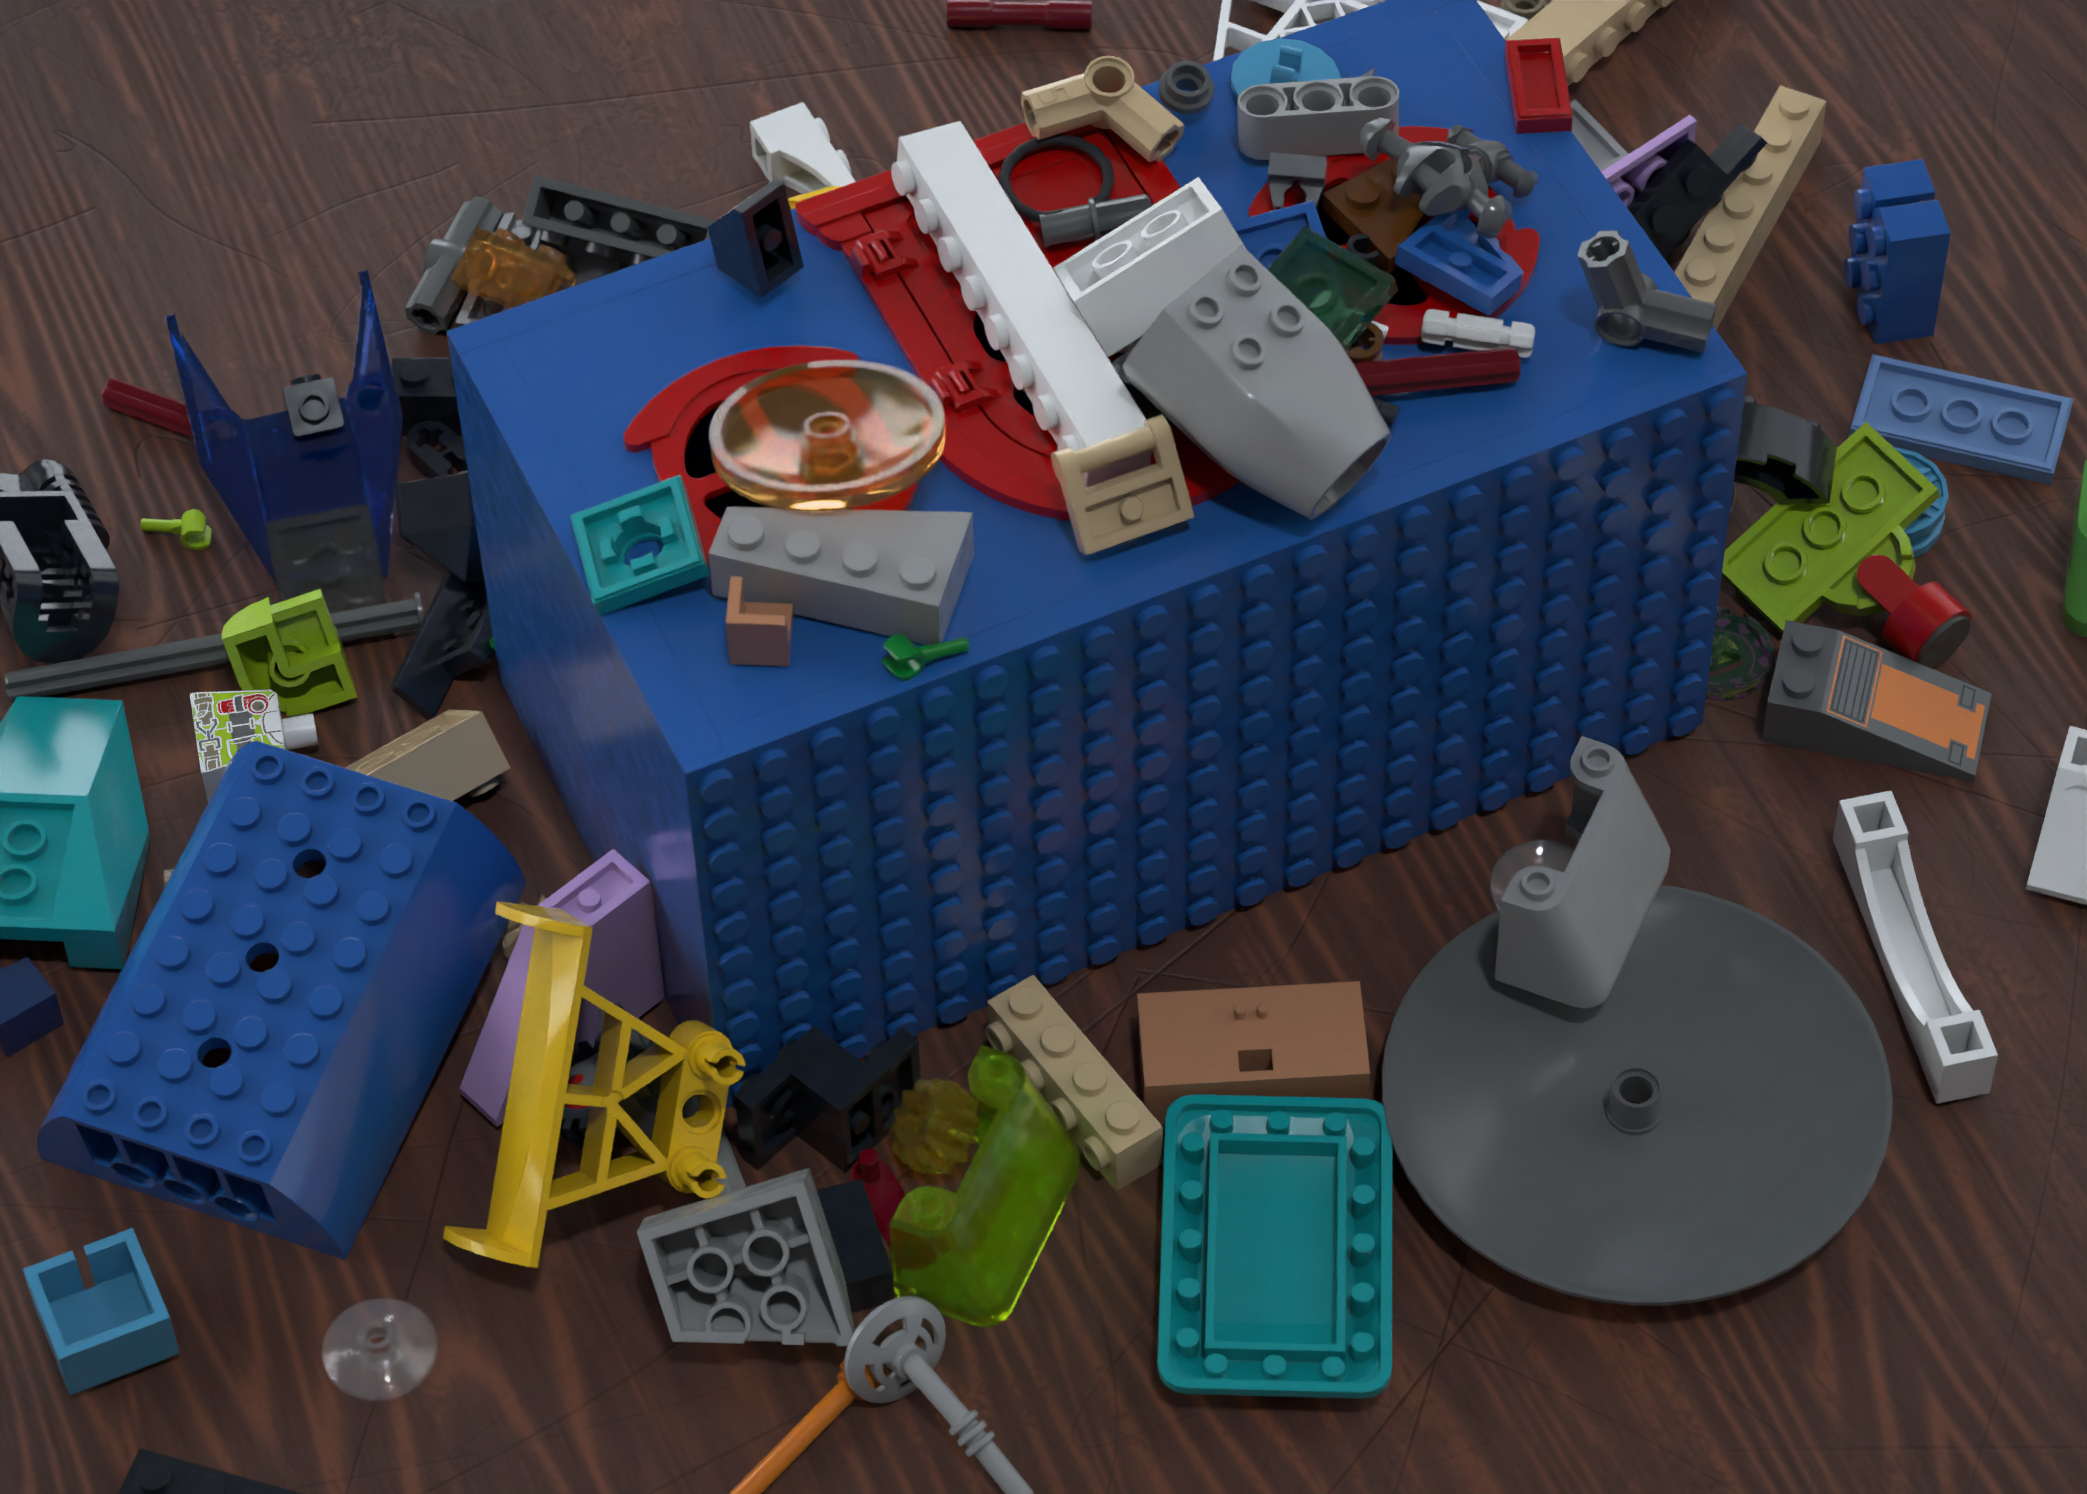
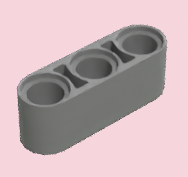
(1313, 115)

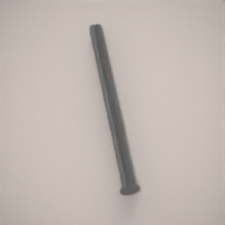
(192, 653)

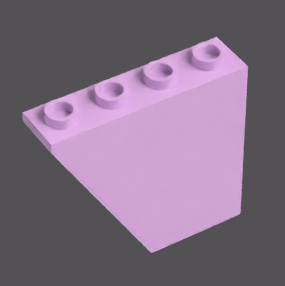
(620, 968)

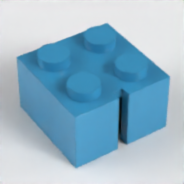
(108, 1326)

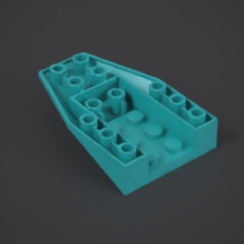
(70, 827)

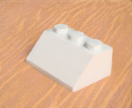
(1147, 264)

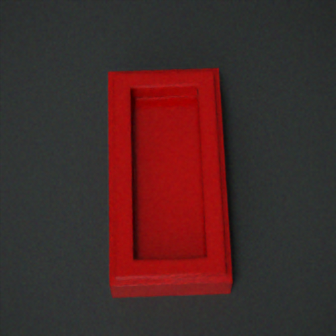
(1538, 85)

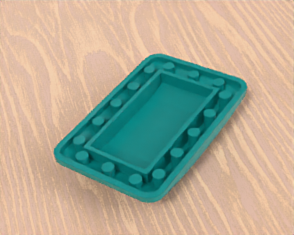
(1276, 1247)

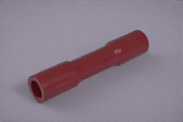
(1051, 13)

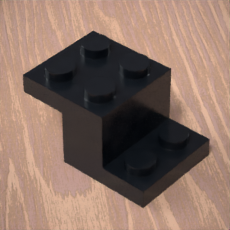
(825, 1098)

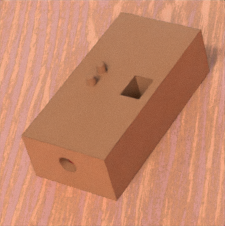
(1253, 1043)

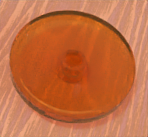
(827, 435)

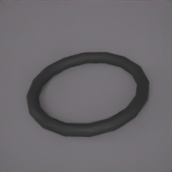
(1055, 140)

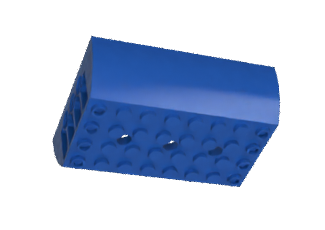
(322, 1044)

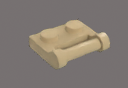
(1129, 503)

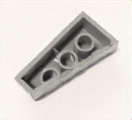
(849, 566)

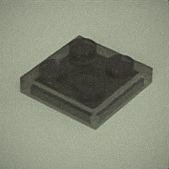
(331, 554)

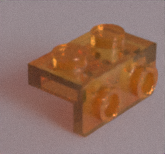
(508, 271)

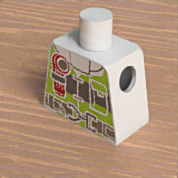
(235, 718)

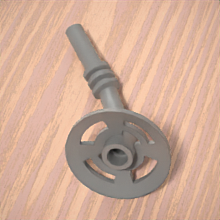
(918, 1365)

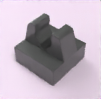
(1296, 172)

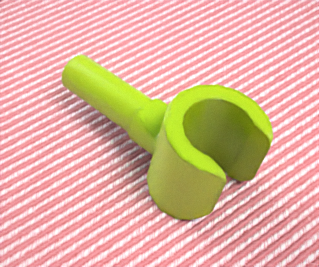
(192, 527)

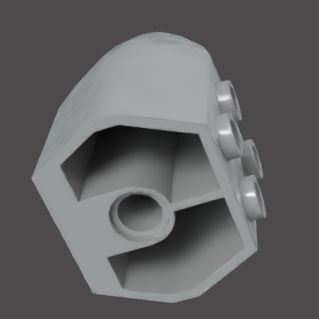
(1261, 387)

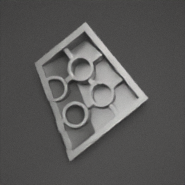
(750, 1267)

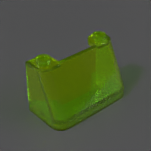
(980, 1244)

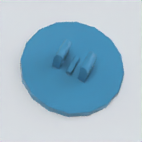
(1281, 62)

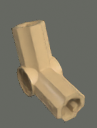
(1084, 102)

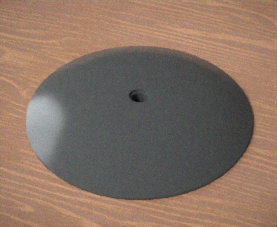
(1749, 1128)

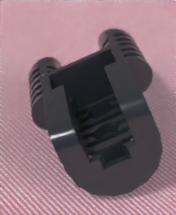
(49, 558)

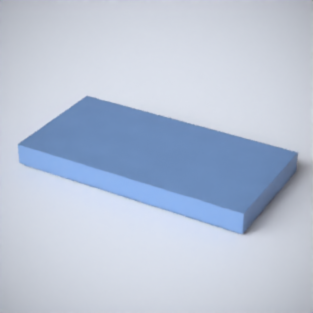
(1964, 418)

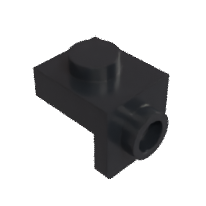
(312, 405)

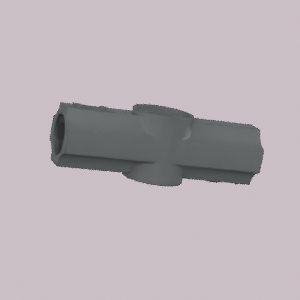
(436, 295)

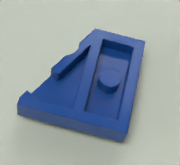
(1461, 262)

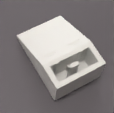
(2061, 851)

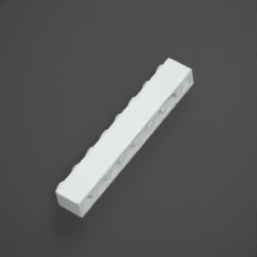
(1016, 295)

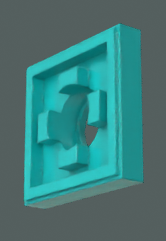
(614, 527)

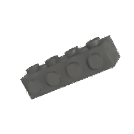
(608, 221)

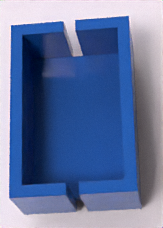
(1897, 251)

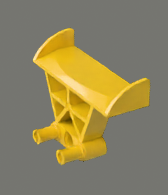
(681, 1150)

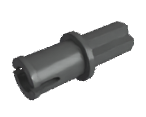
(1090, 219)

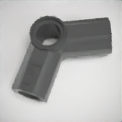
(1633, 306)

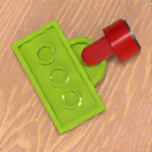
(1852, 554)

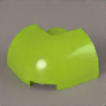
(290, 651)

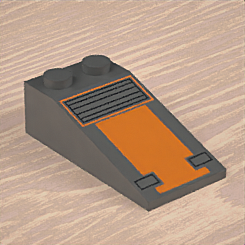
(1872, 705)

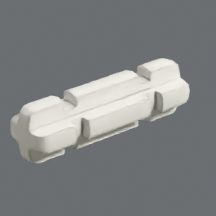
(1477, 332)

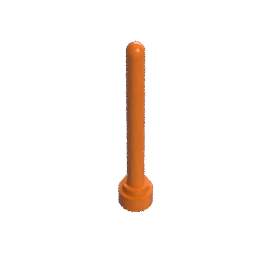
(803, 1434)

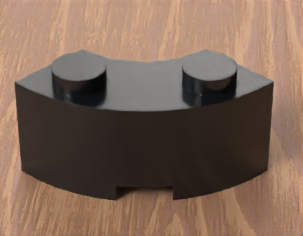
(1784, 455)

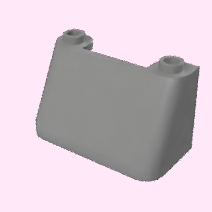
(1576, 927)

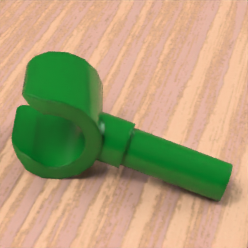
(908, 660)

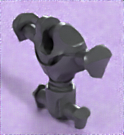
(1451, 173)

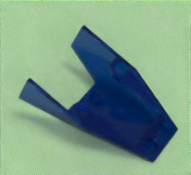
(275, 476)

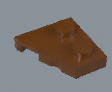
(1373, 209)

